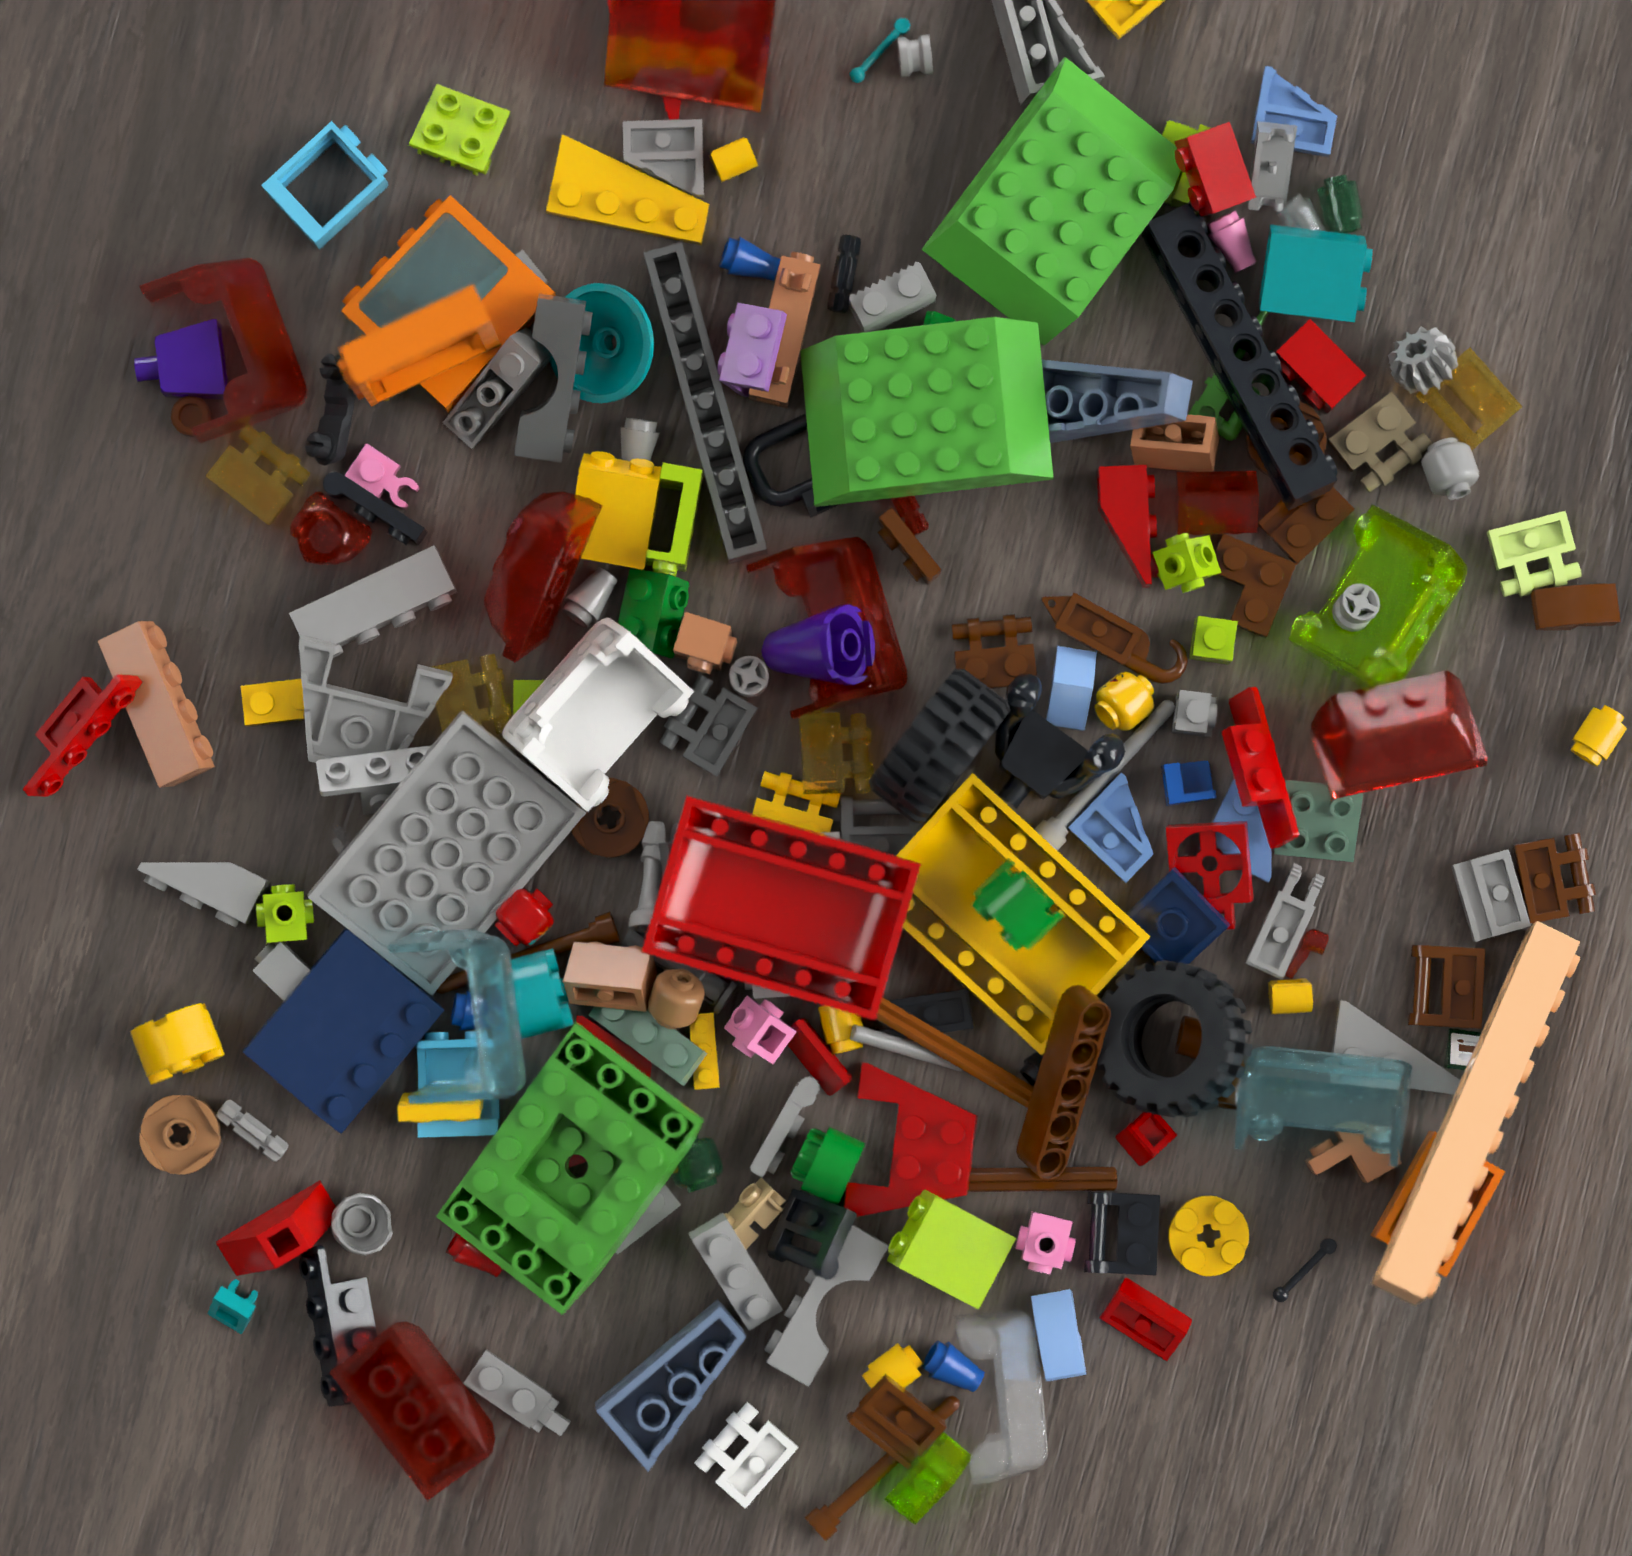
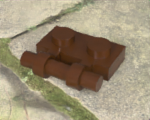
(996, 665)
(1542, 879)

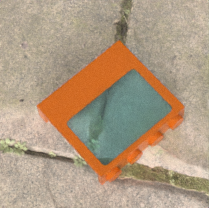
(439, 260)

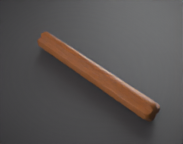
(954, 1052)

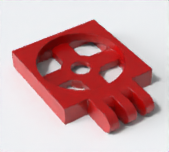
(1238, 833)

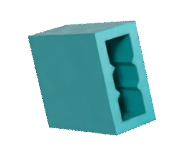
(1314, 273)

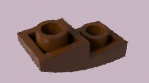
(1575, 606)

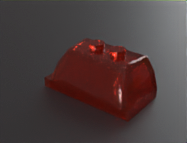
(537, 569)
(1396, 734)
(417, 1407)

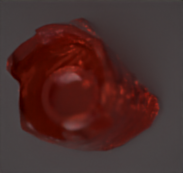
(328, 532)

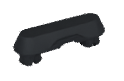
(331, 440)

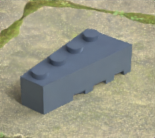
(1108, 399)
(670, 1383)

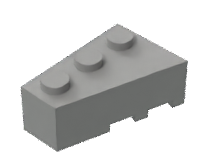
(1036, 42)

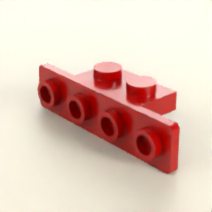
(75, 726)
(1257, 767)

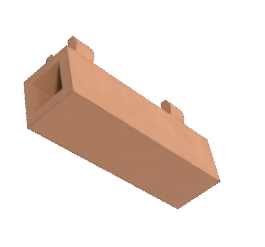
(793, 295)

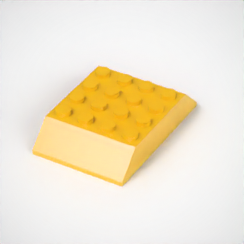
(1023, 986)

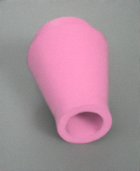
(1232, 239)

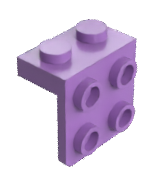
(751, 348)

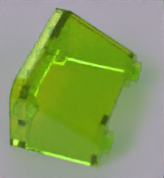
(1415, 587)

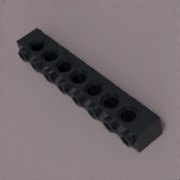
(1293, 482)

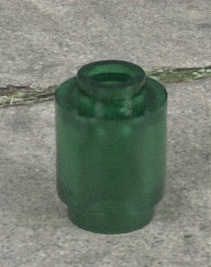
(1340, 205)

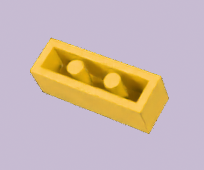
(704, 1036)

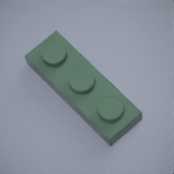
(658, 1044)

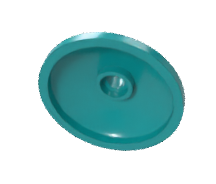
(612, 371)

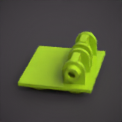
(459, 129)

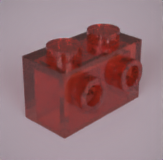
(1216, 502)

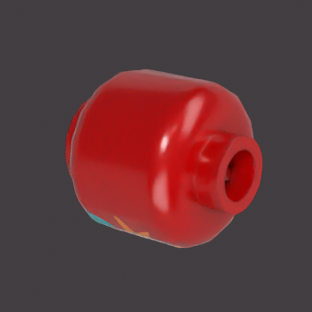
(525, 917)

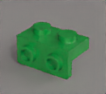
(654, 609)

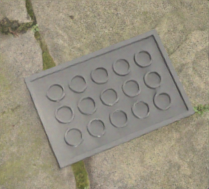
(446, 848)

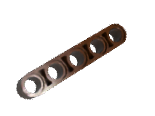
(1063, 1082)

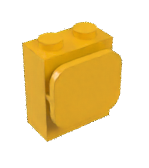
(628, 507)

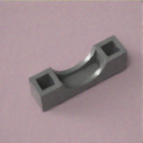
(559, 328)

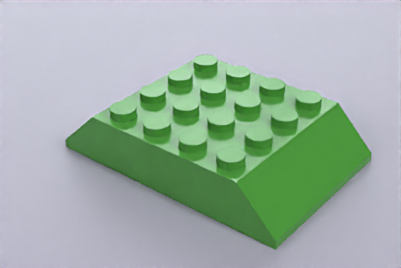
(1057, 203)
(926, 410)

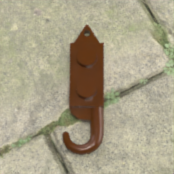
(1111, 636)

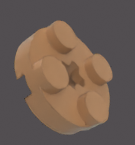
(158, 1129)

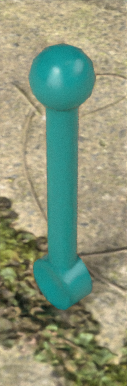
(901, 27)

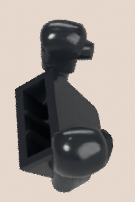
(1043, 756)

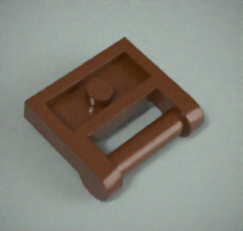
(1460, 986)

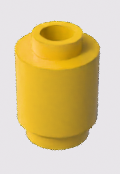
(1598, 735)
(837, 1029)
(897, 1363)

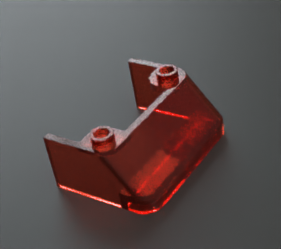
(274, 374)
(833, 576)

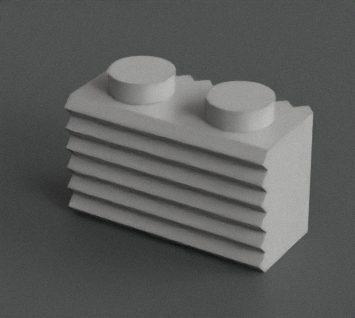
(892, 298)

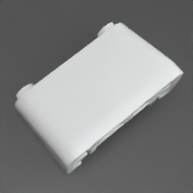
(594, 710)

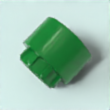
(827, 1163)

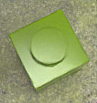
(1213, 640)

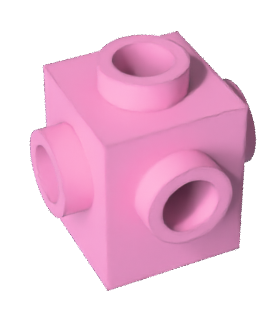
(759, 1029)
(1045, 1226)

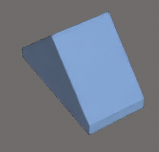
(1071, 688)

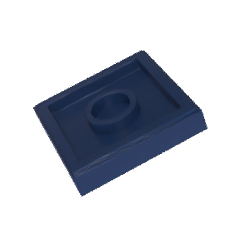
(1176, 920)

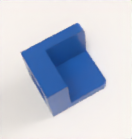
(1187, 782)

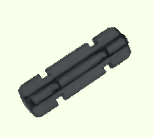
(844, 273)

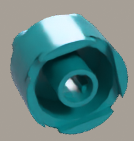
(540, 994)

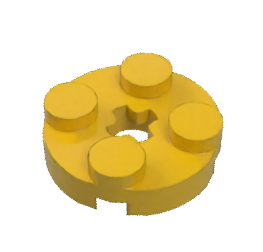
(1195, 1254)

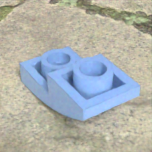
(1058, 1335)

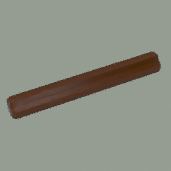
(1026, 1180)

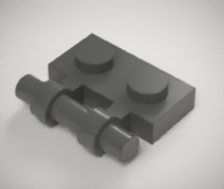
(718, 732)

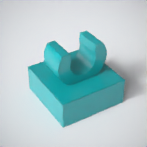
(231, 1308)

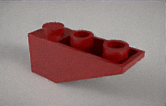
(1125, 509)

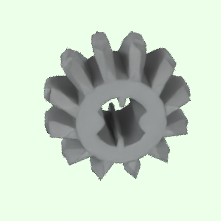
(1423, 360)

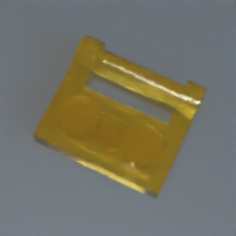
(1480, 393)

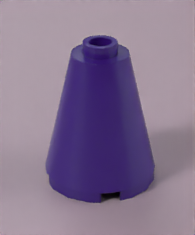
(823, 647)

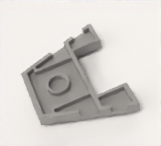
(355, 722)

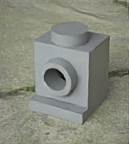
(1194, 713)

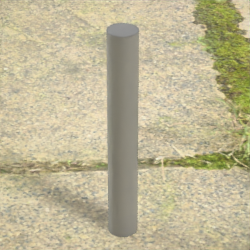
(897, 1045)

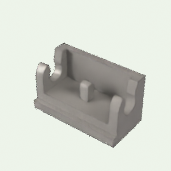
(1271, 164)

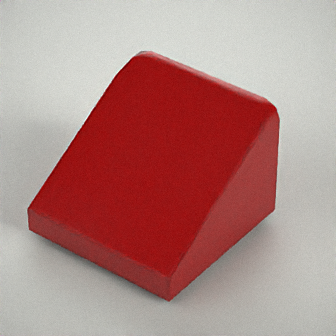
(1145, 1137)

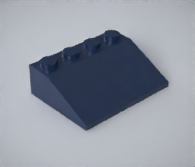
(343, 1030)

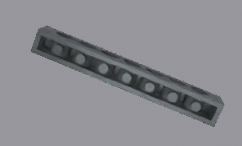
(705, 403)

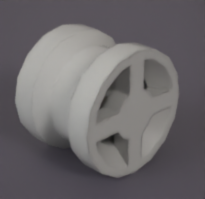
(915, 55)
(1365, 605)
(746, 668)

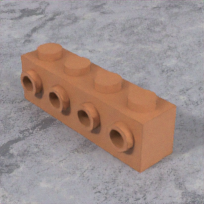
(160, 710)

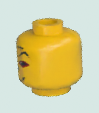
(1124, 701)

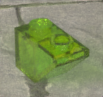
(929, 1478)

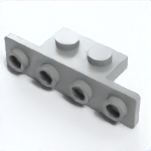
(370, 774)

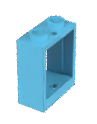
(307, 155)

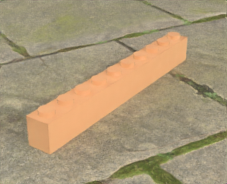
(1476, 1113)

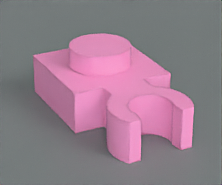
(377, 474)

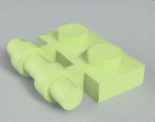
(1529, 542)

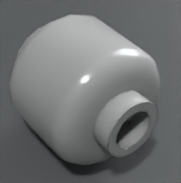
(1450, 468)

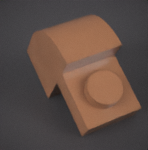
(1351, 1145)

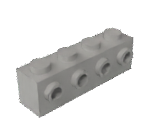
(377, 601)

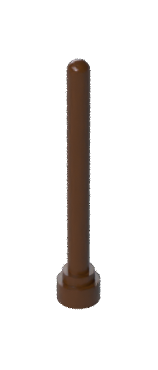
(600, 930)
(827, 1517)

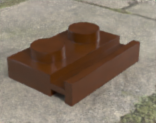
(1306, 525)
(897, 535)
(896, 1421)

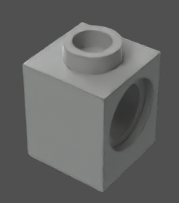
(280, 968)

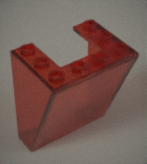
(692, 49)

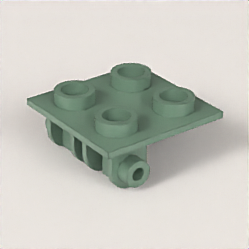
(1324, 824)

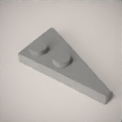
(1363, 1036)

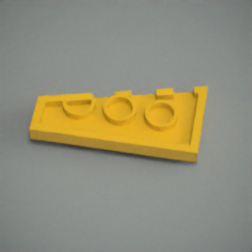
(612, 194)

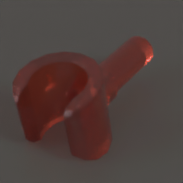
(1313, 941)

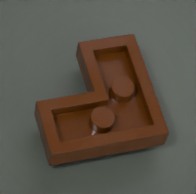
(1263, 578)

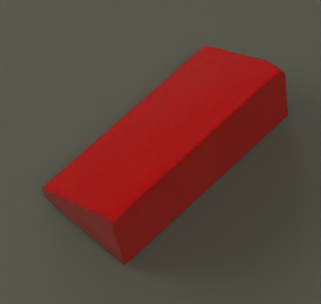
(818, 1058)
(1146, 1319)

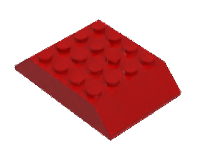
(781, 907)

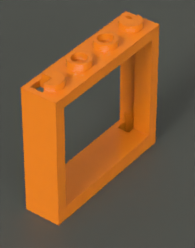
(418, 347)

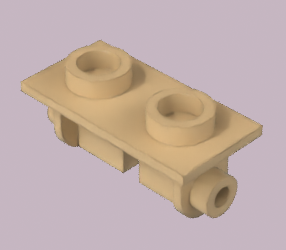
(757, 1204)

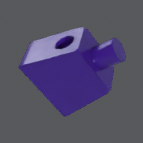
(188, 362)

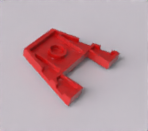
(929, 1147)

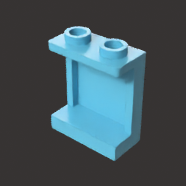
(444, 1061)

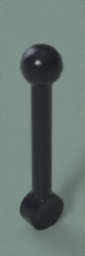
(1327, 1246)

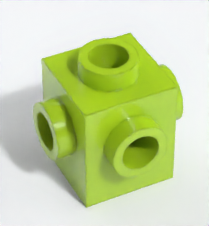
(1186, 562)
(280, 930)

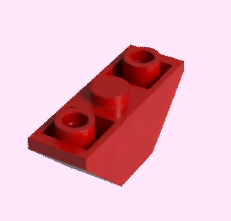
(279, 1232)

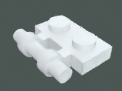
(757, 1461)

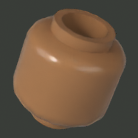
(676, 998)

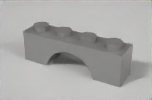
(799, 1348)

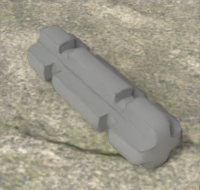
(252, 1130)

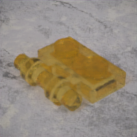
(249, 483)
(461, 694)
(823, 755)

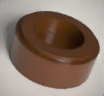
(189, 413)

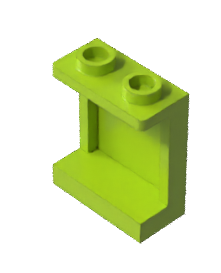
(689, 482)
(950, 1248)

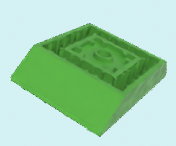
(525, 1202)

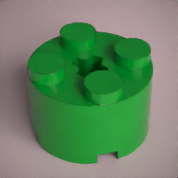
(1016, 905)

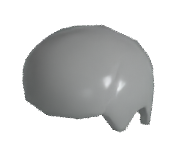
(361, 1224)

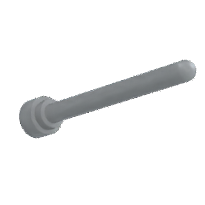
(1055, 829)

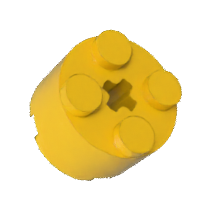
(177, 1043)

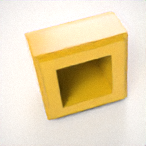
(733, 159)
(1290, 996)

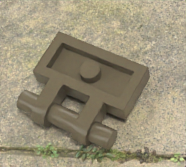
(1373, 431)

